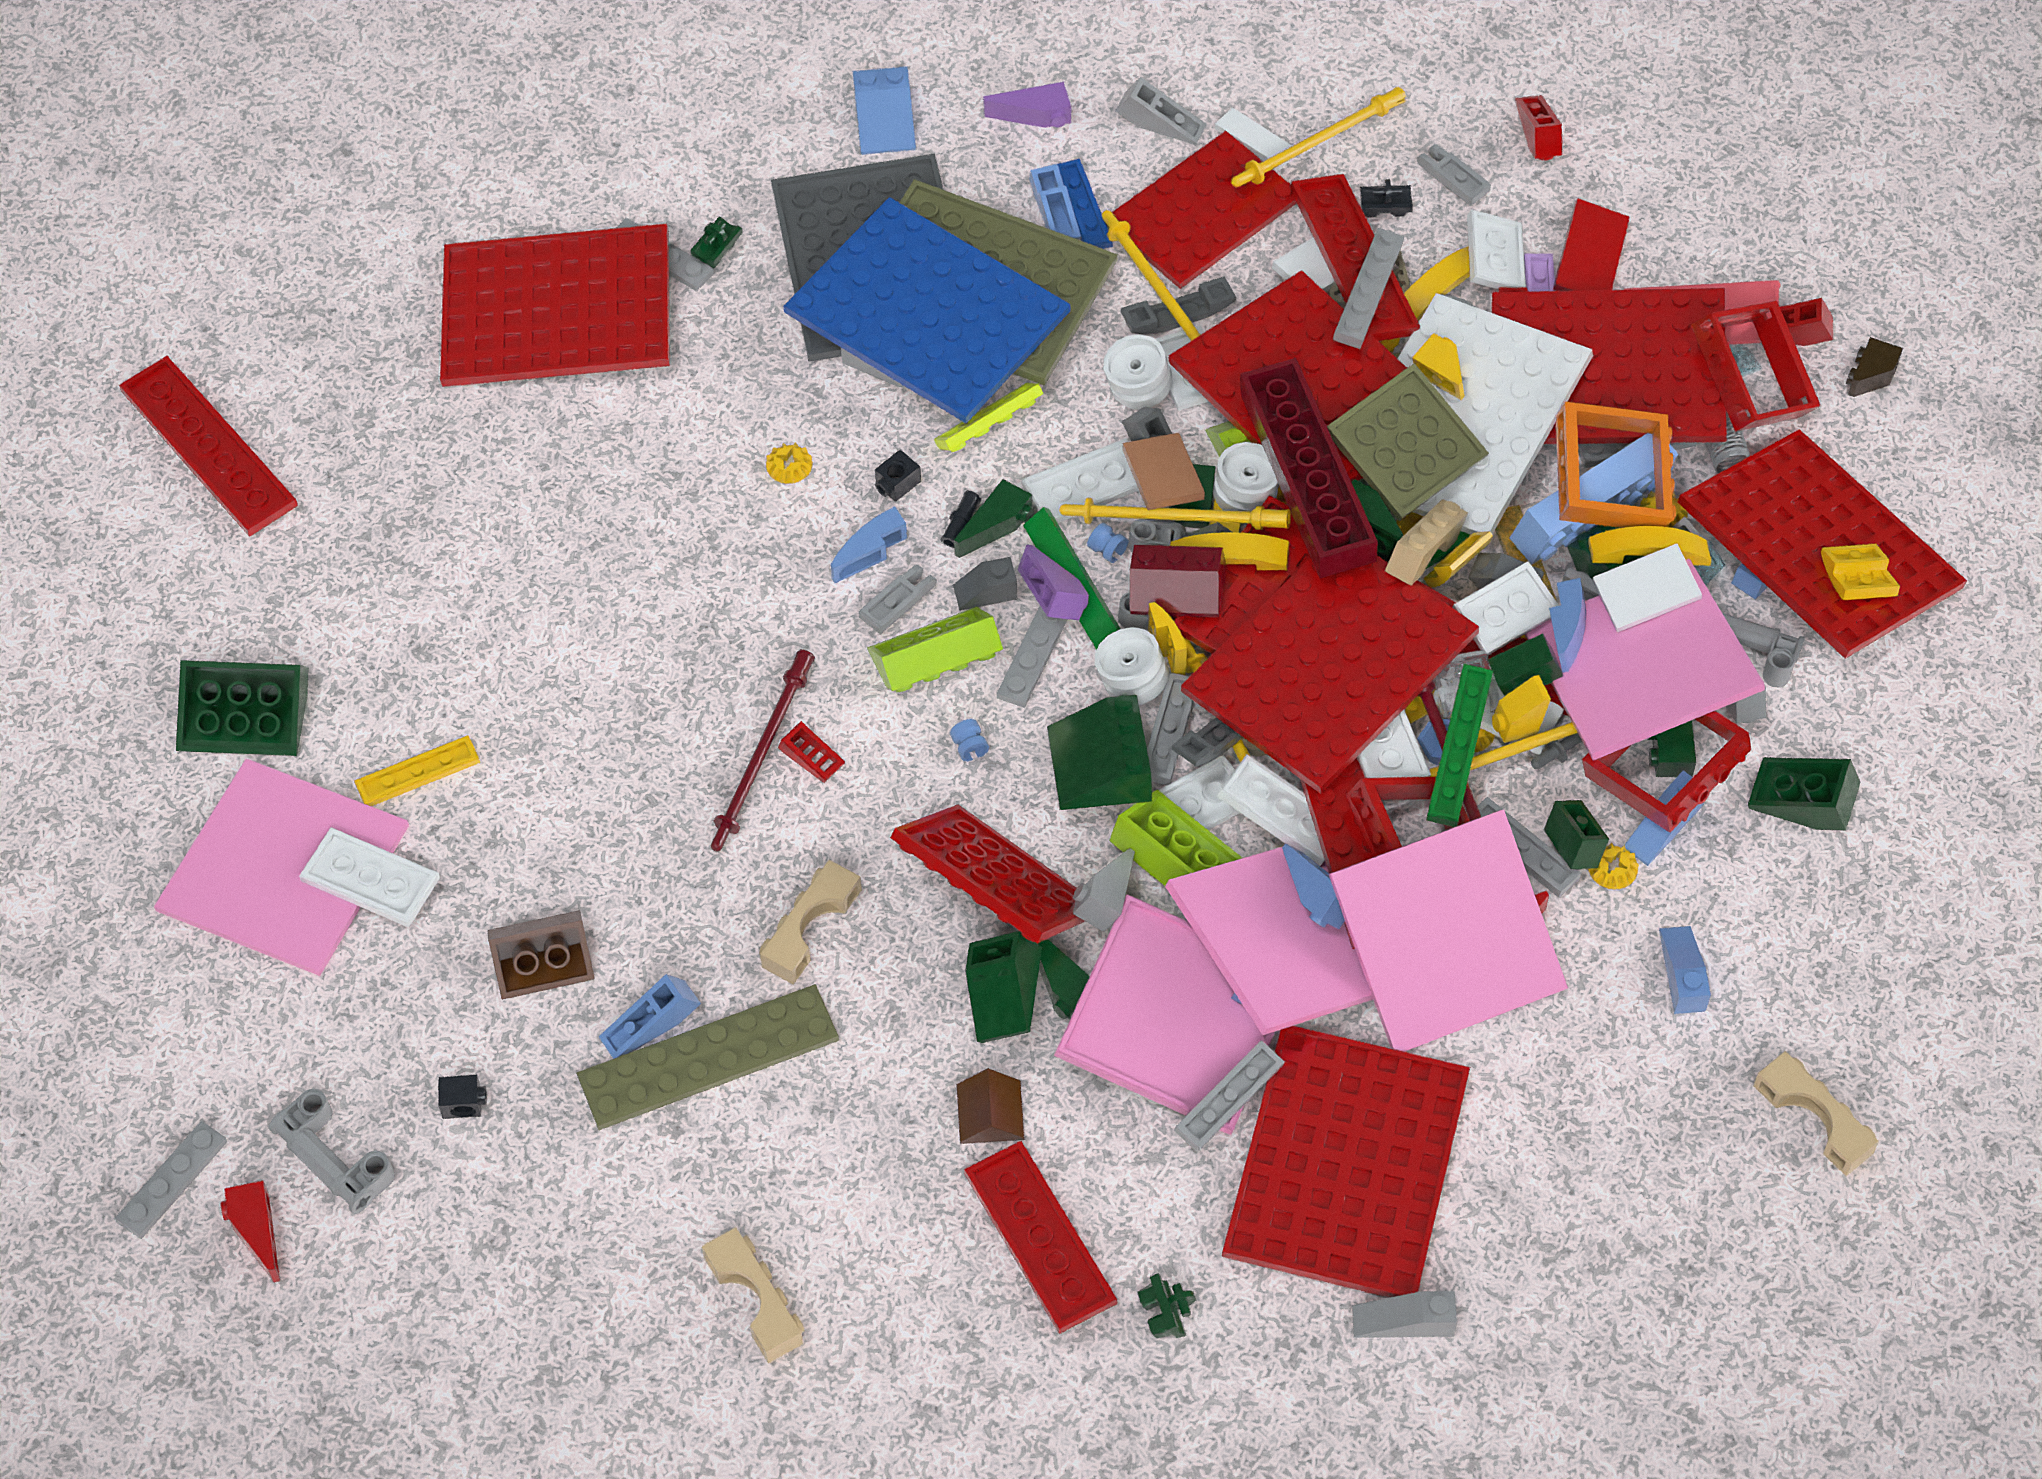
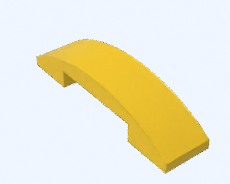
(1438, 279)
(1645, 540)
(1244, 548)

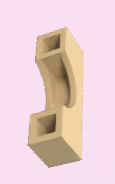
(1416, 548)
(830, 891)
(1789, 1084)
(733, 1262)

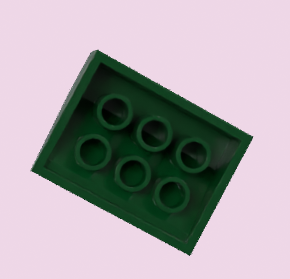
(241, 707)
(1101, 755)

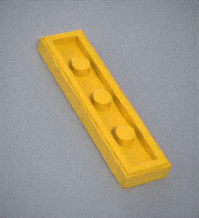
(417, 771)

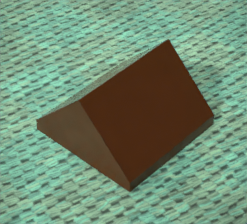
(990, 1108)

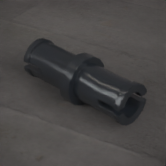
(961, 517)

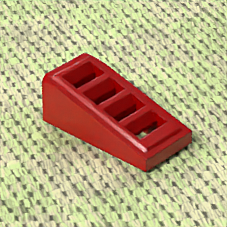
(788, 747)

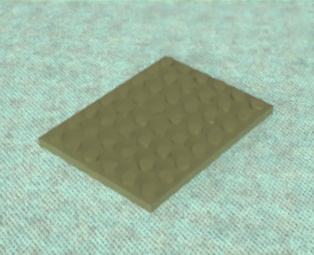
(1046, 257)

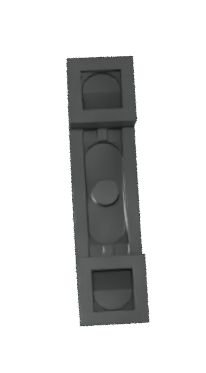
(1208, 300)
(1206, 743)

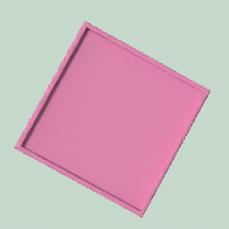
(1651, 673)
(248, 863)
(1448, 931)
(1267, 944)
(1159, 1013)

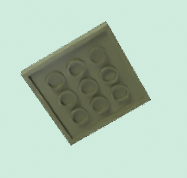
(1406, 441)

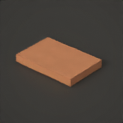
(1163, 471)

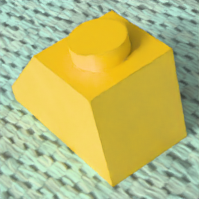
(1440, 364)
(1521, 711)

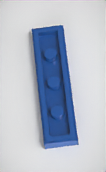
(1084, 204)

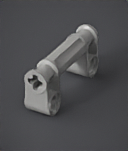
(1153, 534)
(1781, 648)
(299, 1127)

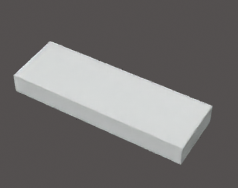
(1252, 135)

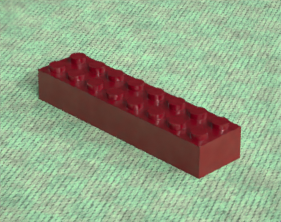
(1308, 468)

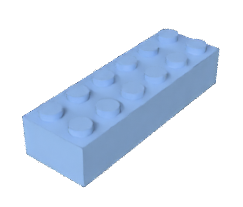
(1615, 480)

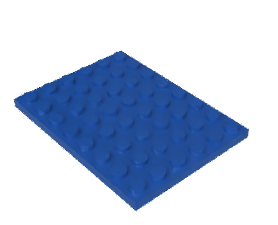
(927, 309)

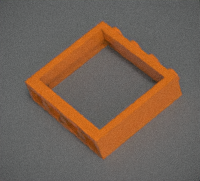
(1610, 514)

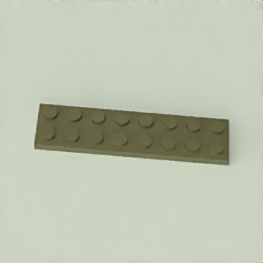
(707, 1057)

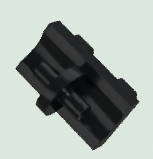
(1386, 199)

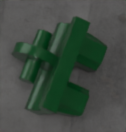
(716, 241)
(1160, 1295)

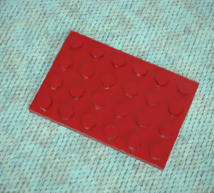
(1197, 214)
(992, 871)

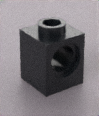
(899, 466)
(460, 1096)

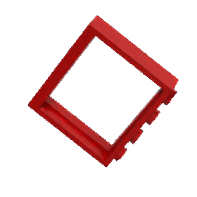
(1780, 352)
(1693, 793)
(1372, 814)

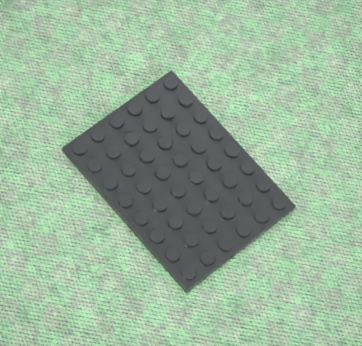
(828, 207)

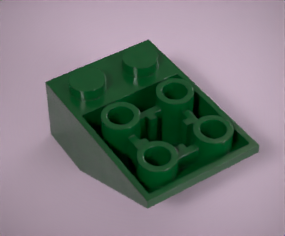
(1002, 985)

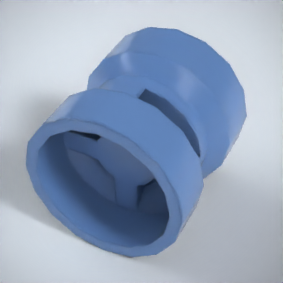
(1106, 542)
(968, 738)

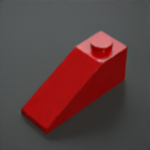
(1540, 127)
(1809, 322)
(251, 1219)

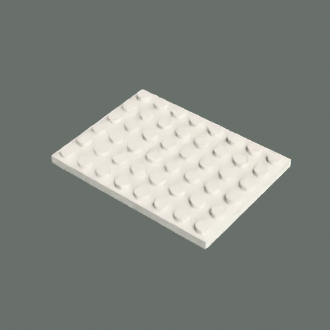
(1512, 394)

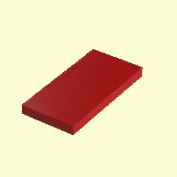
(1591, 248)

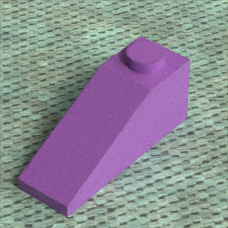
(1033, 106)
(1052, 586)

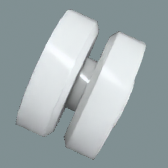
(1138, 371)
(1244, 478)
(1132, 664)

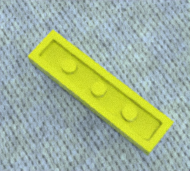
(998, 412)

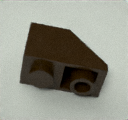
(1875, 367)

